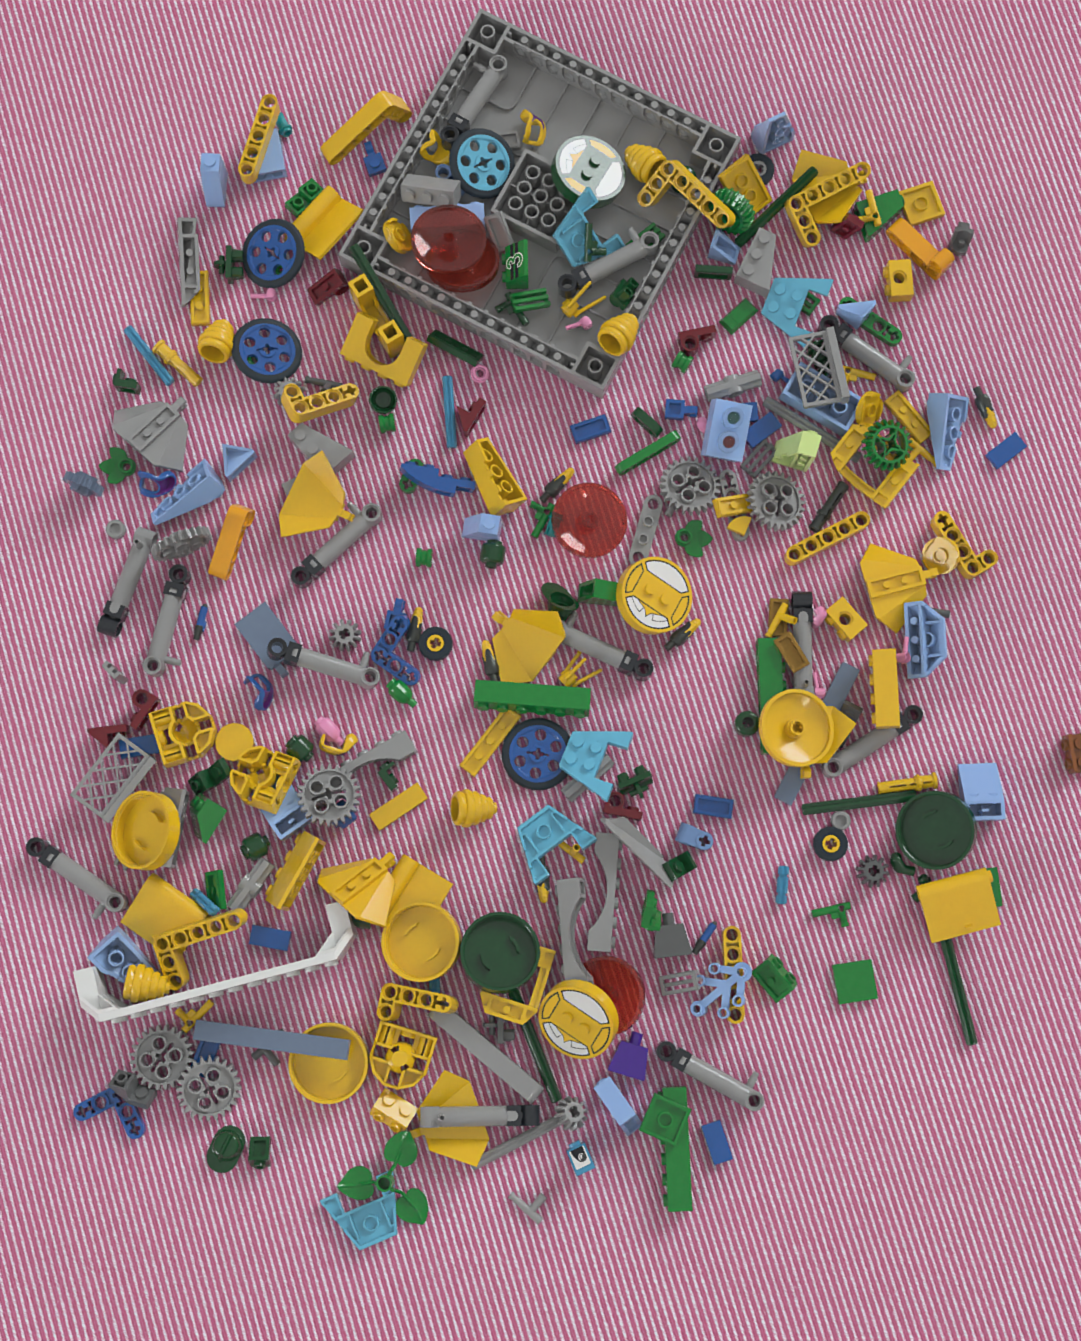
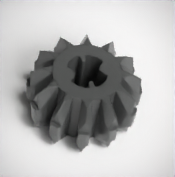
(869, 863)

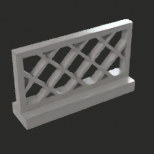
(835, 364)
(127, 787)

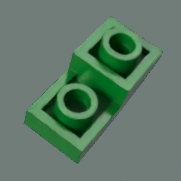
(304, 197)

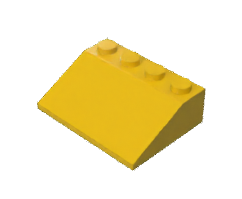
(295, 871)

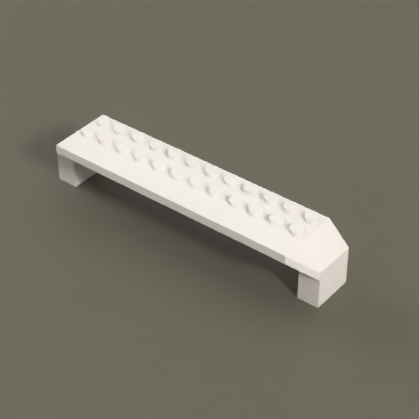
(105, 1007)

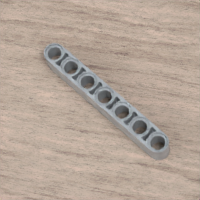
(488, 1054)

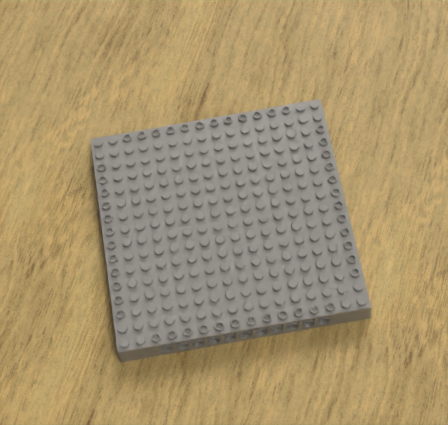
(572, 102)

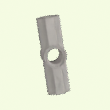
(733, 385)
(574, 788)
(251, 884)

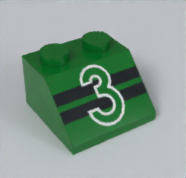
(516, 265)
(205, 816)

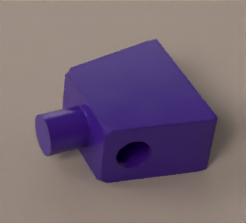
(630, 1058)

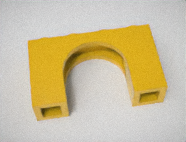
(386, 331)
(358, 349)

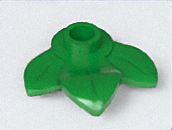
(115, 466)
(696, 538)

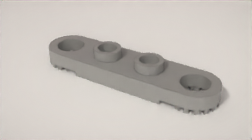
(646, 528)

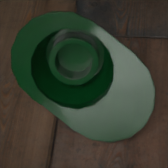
(559, 600)
(225, 1149)

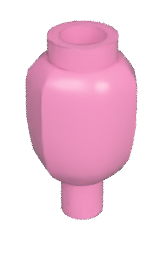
(328, 727)

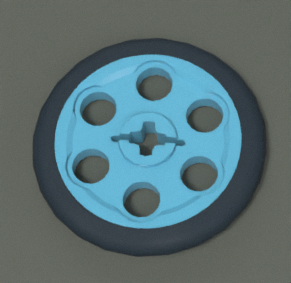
(462, 148)

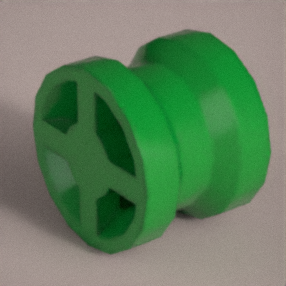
(682, 361)
(387, 423)
(424, 557)

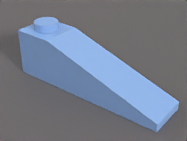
(772, 133)
(196, 491)
(116, 953)

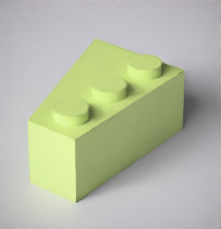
(797, 450)

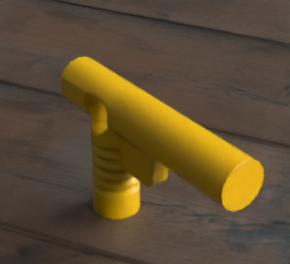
(871, 210)
(854, 373)
(193, 1015)

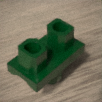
(231, 272)
(623, 293)
(637, 784)

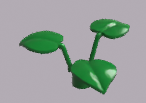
(358, 1180)

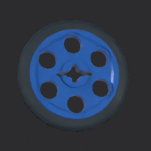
(256, 240)
(276, 330)
(511, 750)

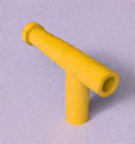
(918, 449)
(780, 616)
(573, 851)

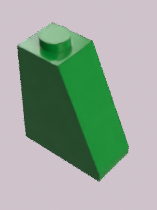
(889, 207)
(598, 592)

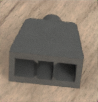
(671, 939)

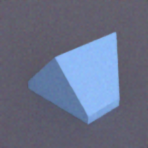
(723, 248)
(855, 312)
(236, 460)

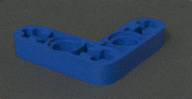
(388, 651)
(112, 1100)

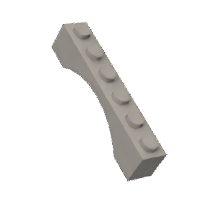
(395, 749)
(571, 896)
(600, 933)

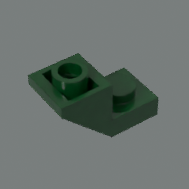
(210, 777)

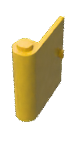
(325, 222)
(416, 884)
(958, 904)
(161, 909)

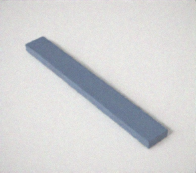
(834, 697)
(272, 1039)

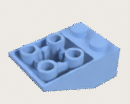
(982, 791)
(289, 816)

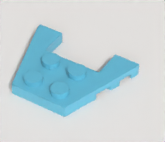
(571, 231)
(787, 299)
(585, 755)
(544, 833)
(368, 1222)

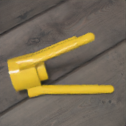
(570, 306)
(569, 677)

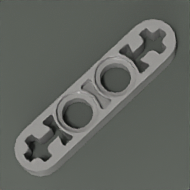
(733, 482)

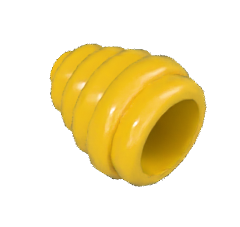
(643, 161)
(618, 334)
(216, 342)
(471, 808)
(144, 984)

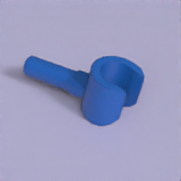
(777, 375)

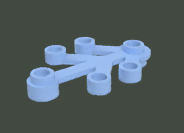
(723, 988)

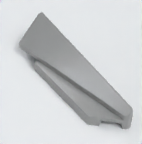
(188, 259)
(639, 846)

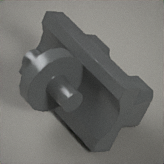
(960, 239)
(502, 1034)

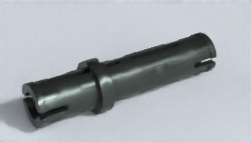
(825, 512)

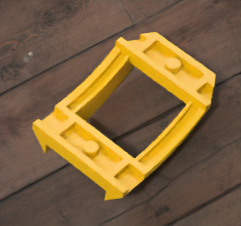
(890, 485)
(516, 1011)

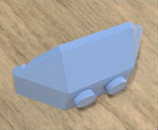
(926, 639)

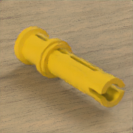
(171, 358)
(920, 783)

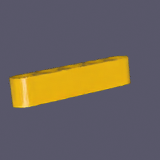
(259, 130)
(832, 531)
(737, 946)

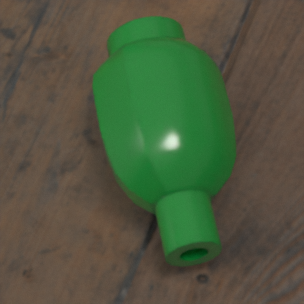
(401, 692)

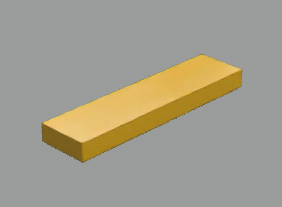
(489, 742)

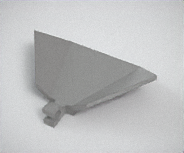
(155, 432)

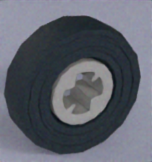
(765, 163)

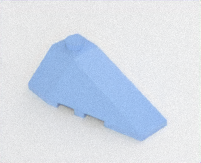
(945, 418)

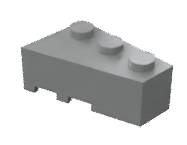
(757, 264)
(311, 442)

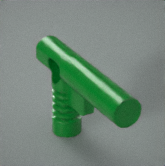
(541, 516)
(834, 912)

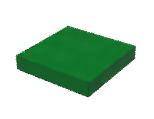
(854, 981)
(665, 1119)

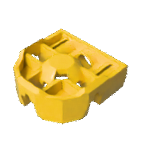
(191, 733)
(264, 796)
(407, 1054)

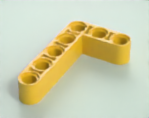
(362, 123)
(688, 191)
(820, 194)
(192, 936)

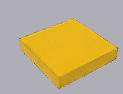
(922, 203)

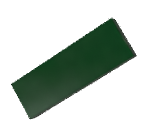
(455, 347)

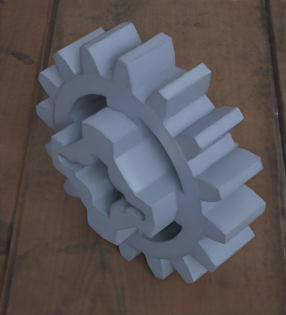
(83, 484)

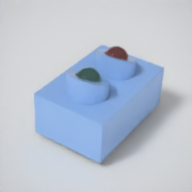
(726, 430)

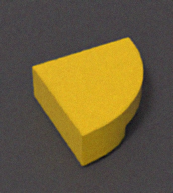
(739, 524)

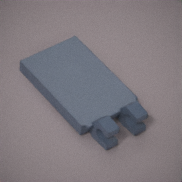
(258, 630)

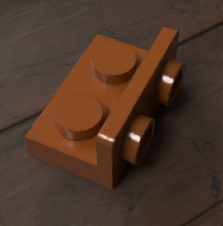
(1072, 746)

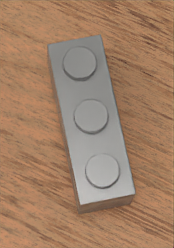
(430, 190)

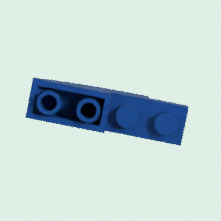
(428, 478)

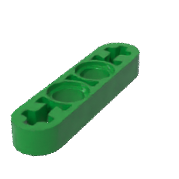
(873, 318)
(647, 453)

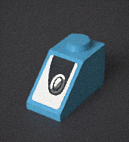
(580, 1157)

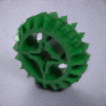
(739, 206)
(900, 450)

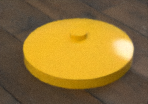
(796, 728)

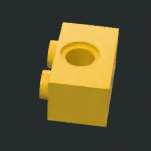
(901, 270)
(855, 624)

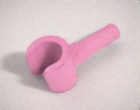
(270, 295)
(585, 322)
(904, 657)
(819, 692)

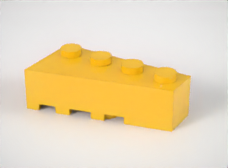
(493, 478)
(885, 688)

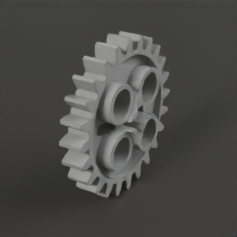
(680, 472)
(775, 501)
(181, 543)
(333, 812)
(148, 1046)
(192, 1097)

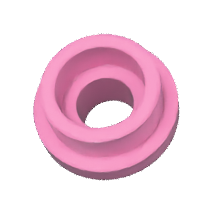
(483, 369)

